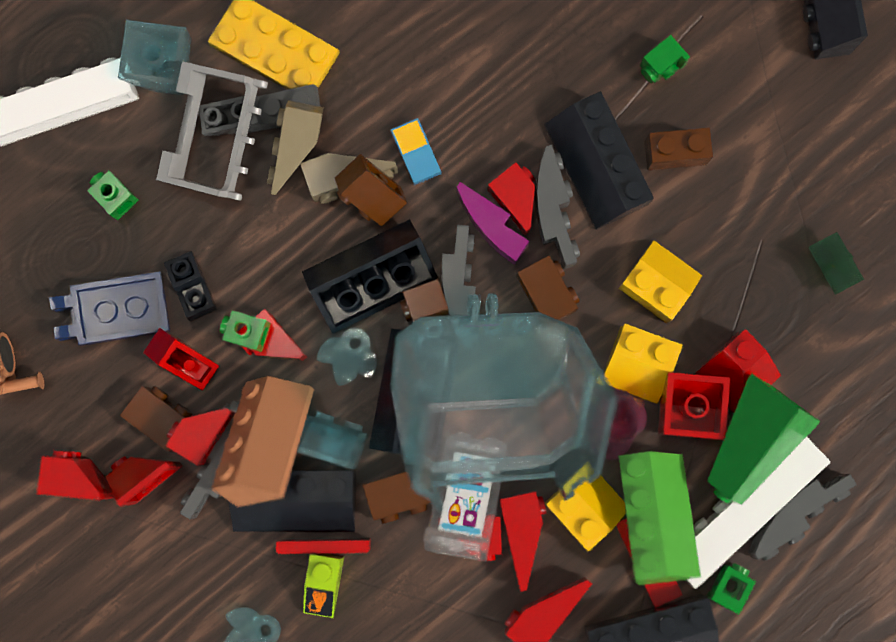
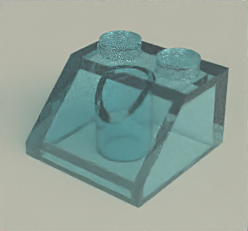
(154, 55)
(332, 441)

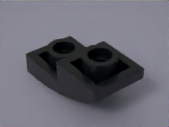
(190, 286)

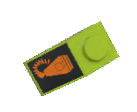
(322, 584)

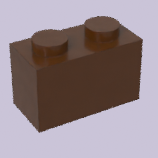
(678, 148)
(370, 190)
(547, 290)
(424, 302)
(154, 414)
(392, 496)

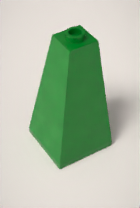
(758, 440)

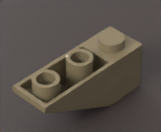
(298, 136)
(322, 170)

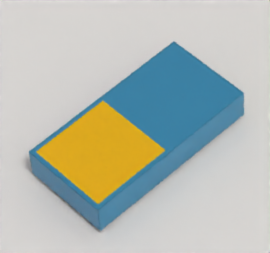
(416, 151)

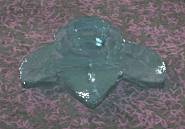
(346, 360)
(248, 626)

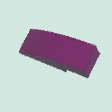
(491, 224)

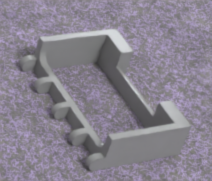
(173, 165)

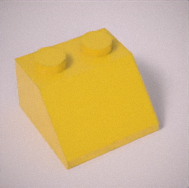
(660, 282)
(641, 362)
(590, 512)

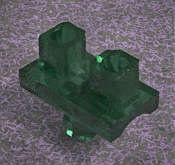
(836, 263)

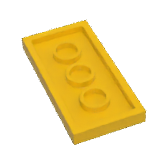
(272, 45)

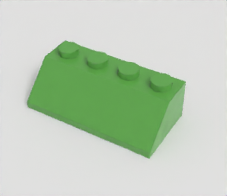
(659, 517)

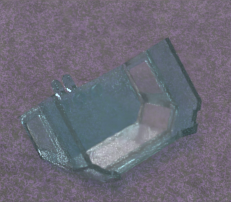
(499, 401)

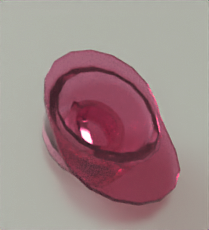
(628, 421)

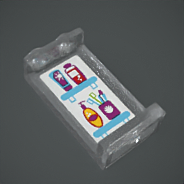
(465, 520)

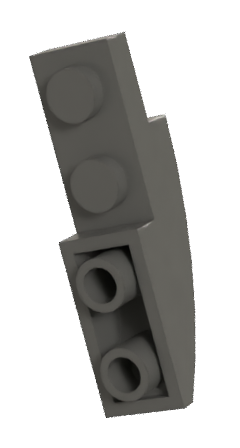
(224, 115)
(551, 196)
(456, 272)
(195, 499)
(790, 521)

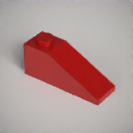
(523, 528)
(544, 616)

